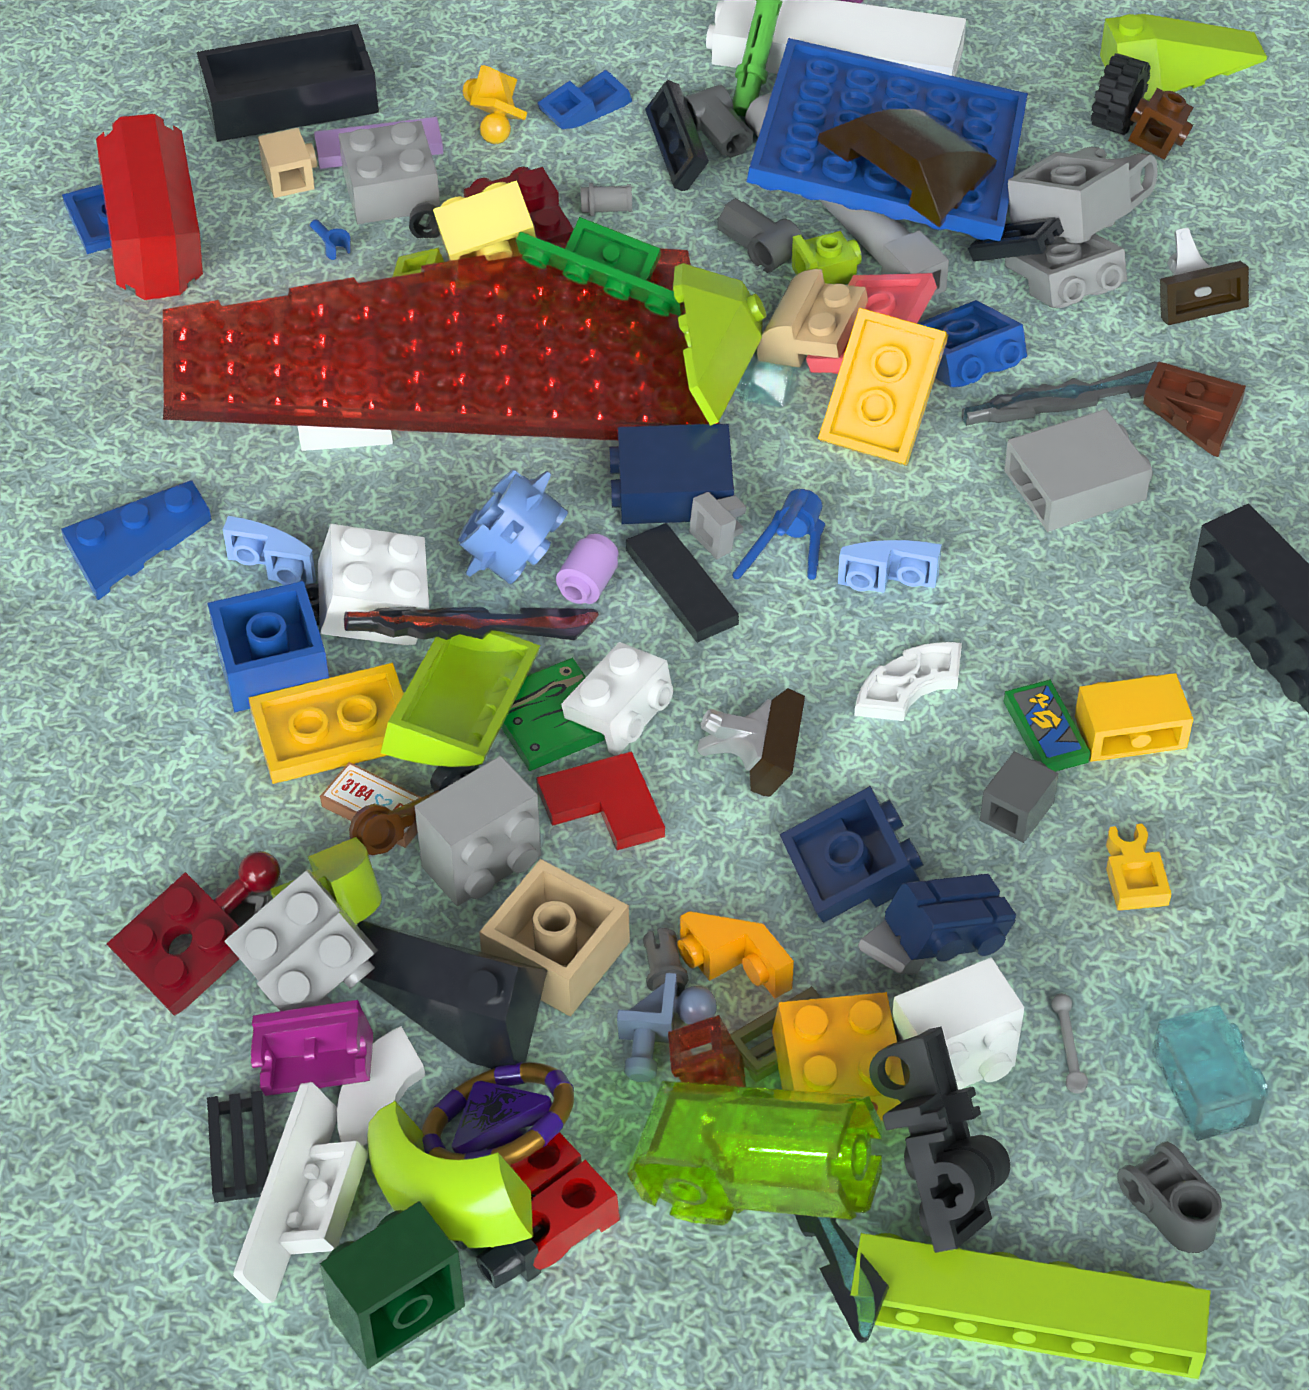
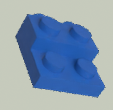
(977, 343)

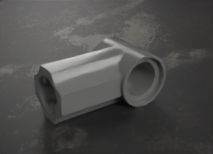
(715, 117)
(765, 240)

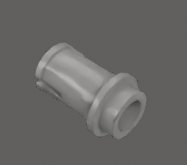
(606, 199)

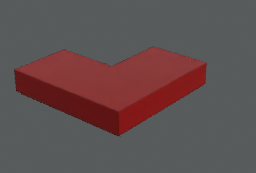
(607, 787)

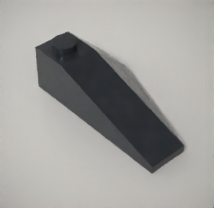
(459, 995)

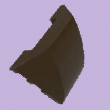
(917, 153)

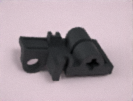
(948, 1164)

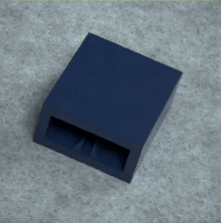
(667, 469)

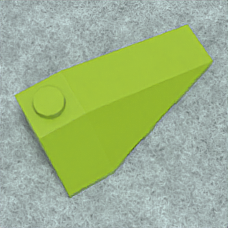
(1179, 50)
(721, 334)

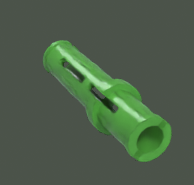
(752, 72)

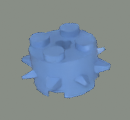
(512, 526)

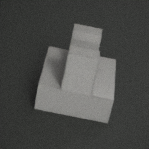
(715, 522)

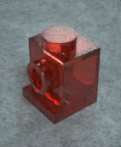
(716, 1066)

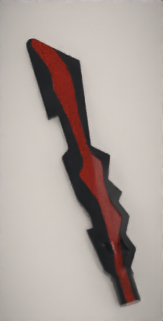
(471, 622)

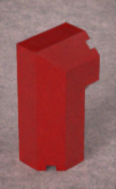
(149, 206)

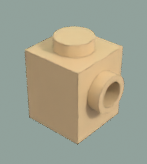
(287, 162)

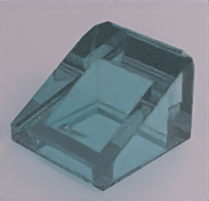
(766, 383)

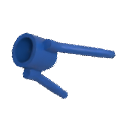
(796, 519)

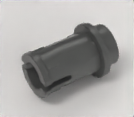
(664, 959)

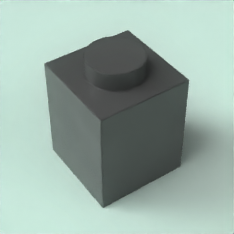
(1018, 796)

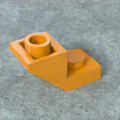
(723, 943)

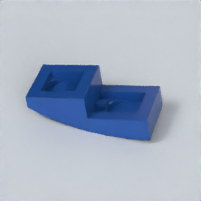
(576, 106)

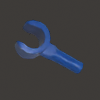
(332, 238)

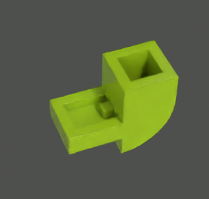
(347, 877)

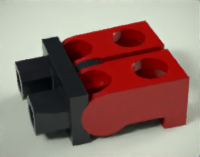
(567, 1206)

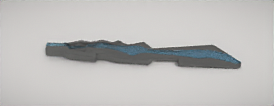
(1065, 397)

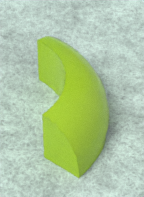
(468, 1198)

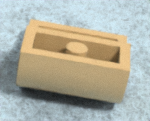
(811, 320)

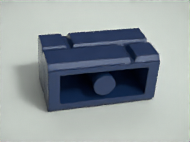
(950, 917)

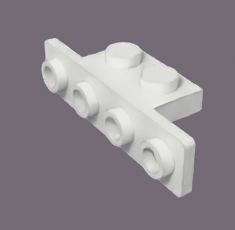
(303, 1195)

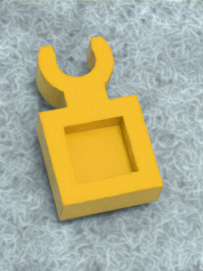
(1136, 876)

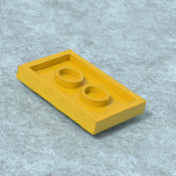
(883, 386)
(326, 722)

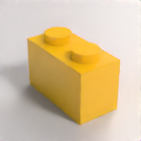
(1133, 717)

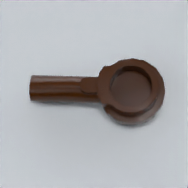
(382, 828)

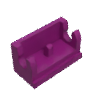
(312, 1045)

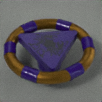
(498, 1115)

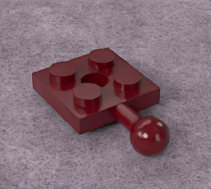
(189, 910)

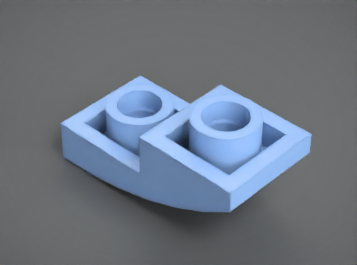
(256, 543)
(872, 563)

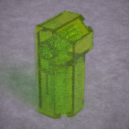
(757, 1151)

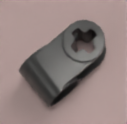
(1169, 1189)

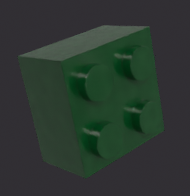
(393, 1283)

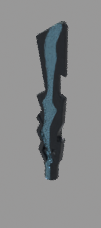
(841, 1253)

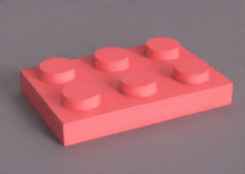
(888, 294)

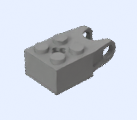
(1081, 190)

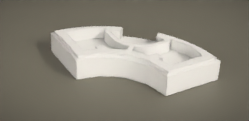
(913, 674)
(393, 1071)

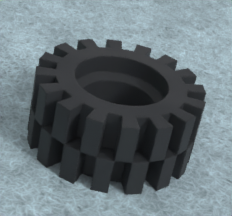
(1120, 93)

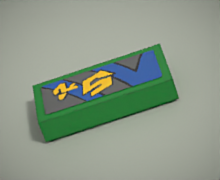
(1046, 726)

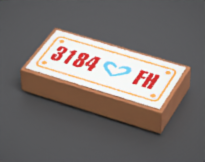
(358, 788)

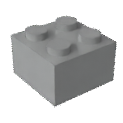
(388, 171)
(479, 831)

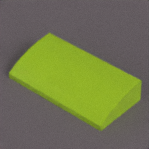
(459, 699)

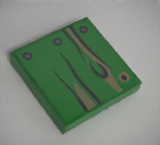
(537, 718)

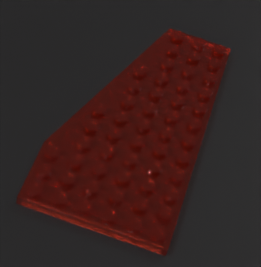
(435, 352)

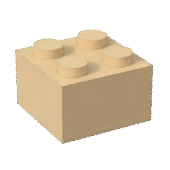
(560, 928)

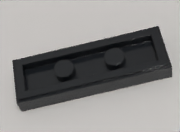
(676, 135)
(682, 582)

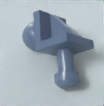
(655, 1017)

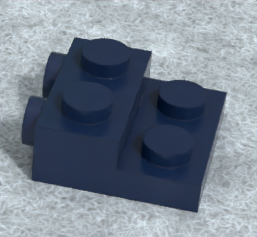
(852, 854)

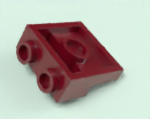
(540, 199)

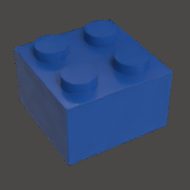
(267, 642)

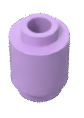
(588, 569)

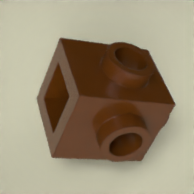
(1161, 122)

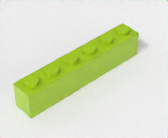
(1040, 1306)

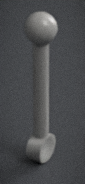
(1075, 1081)

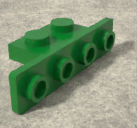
(607, 259)

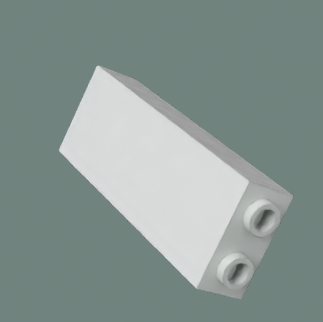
(868, 30)

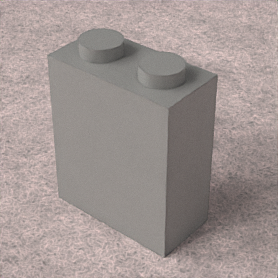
(1077, 469)

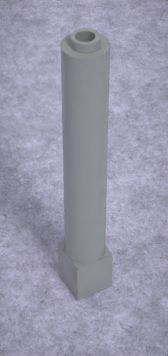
(881, 236)

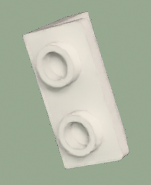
(621, 695)

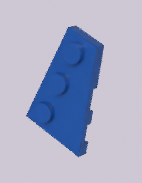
(128, 536)

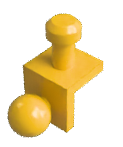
(493, 94)

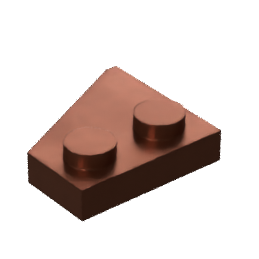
(1195, 404)

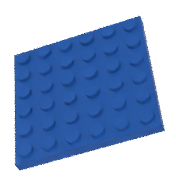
(832, 86)

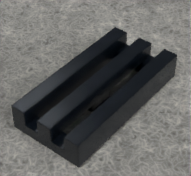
(1018, 240)
(235, 1107)

